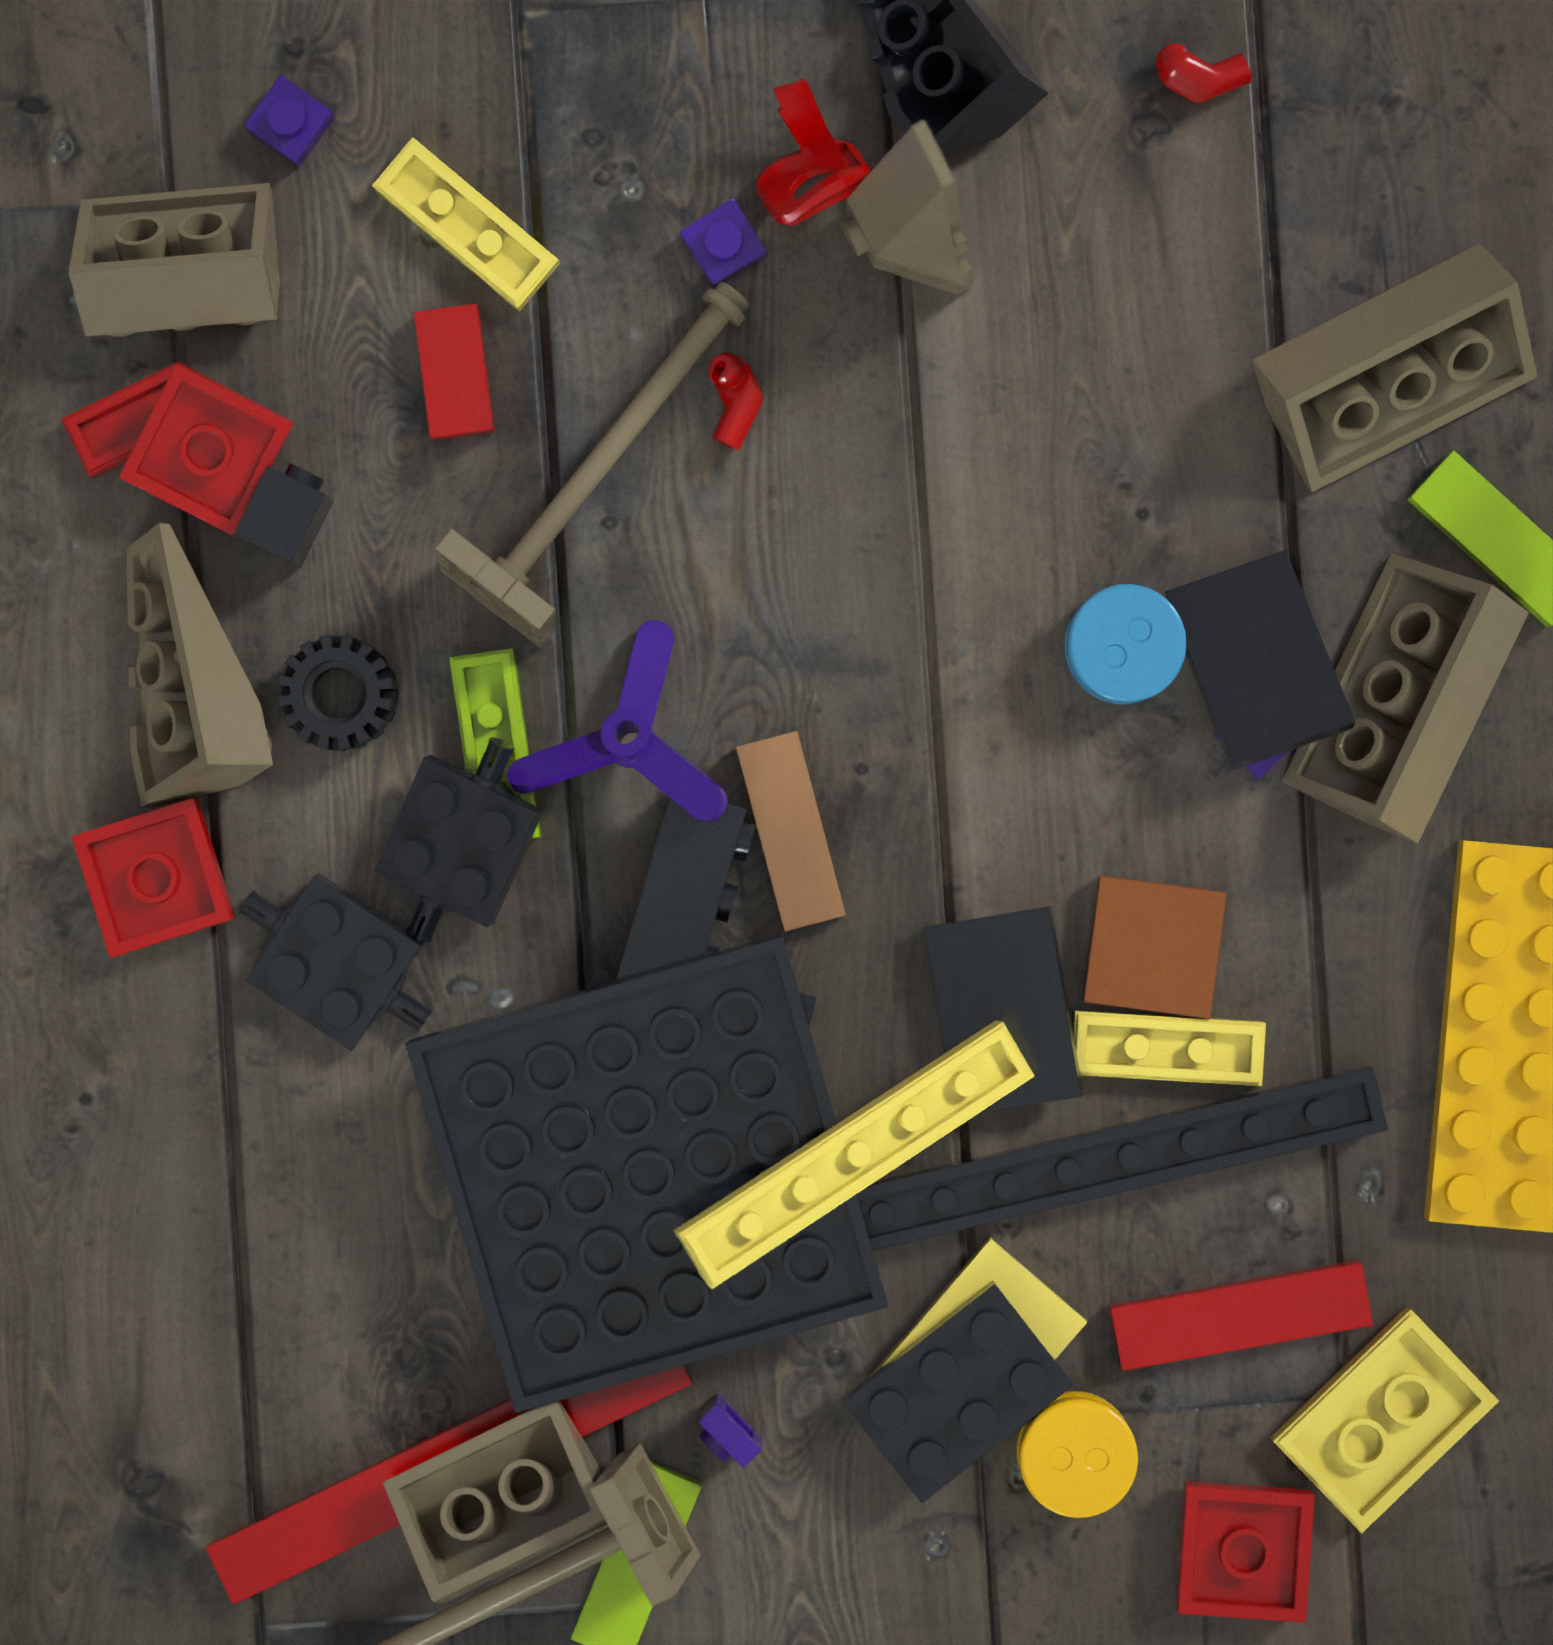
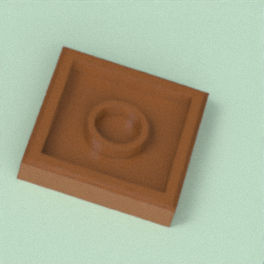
(1154, 947)

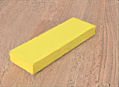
(466, 224)
(1169, 1047)

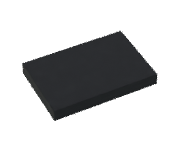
(1260, 660)
(1013, 974)

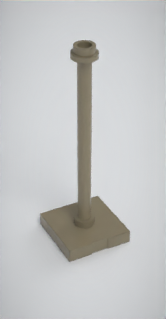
(503, 582)
(640, 1524)

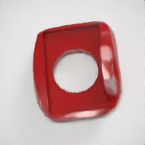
(816, 156)

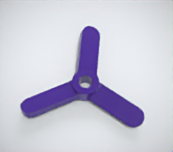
(646, 754)

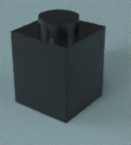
(285, 514)

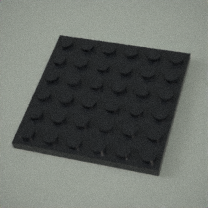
(603, 1129)

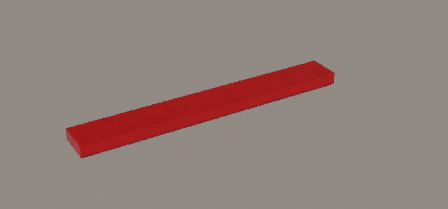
(359, 1505)

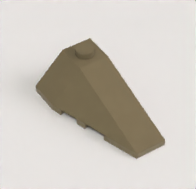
(910, 216)
(196, 704)

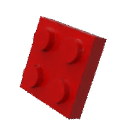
(205, 448)
(153, 877)
(1244, 1551)

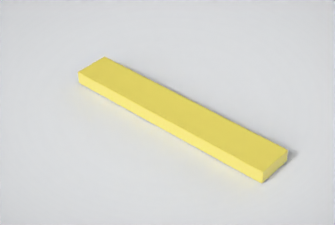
(853, 1154)

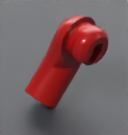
(1196, 78)
(740, 397)

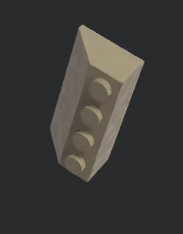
(1397, 366)
(1415, 692)

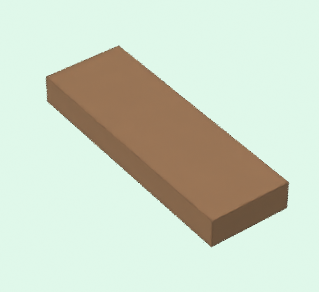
(790, 831)

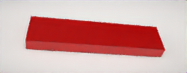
(1240, 1315)

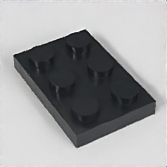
(957, 1392)

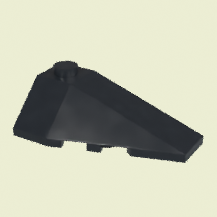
(948, 69)

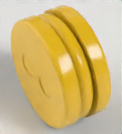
(1077, 1455)

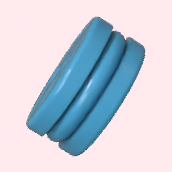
(1125, 644)

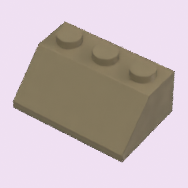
(176, 260)
(498, 1502)

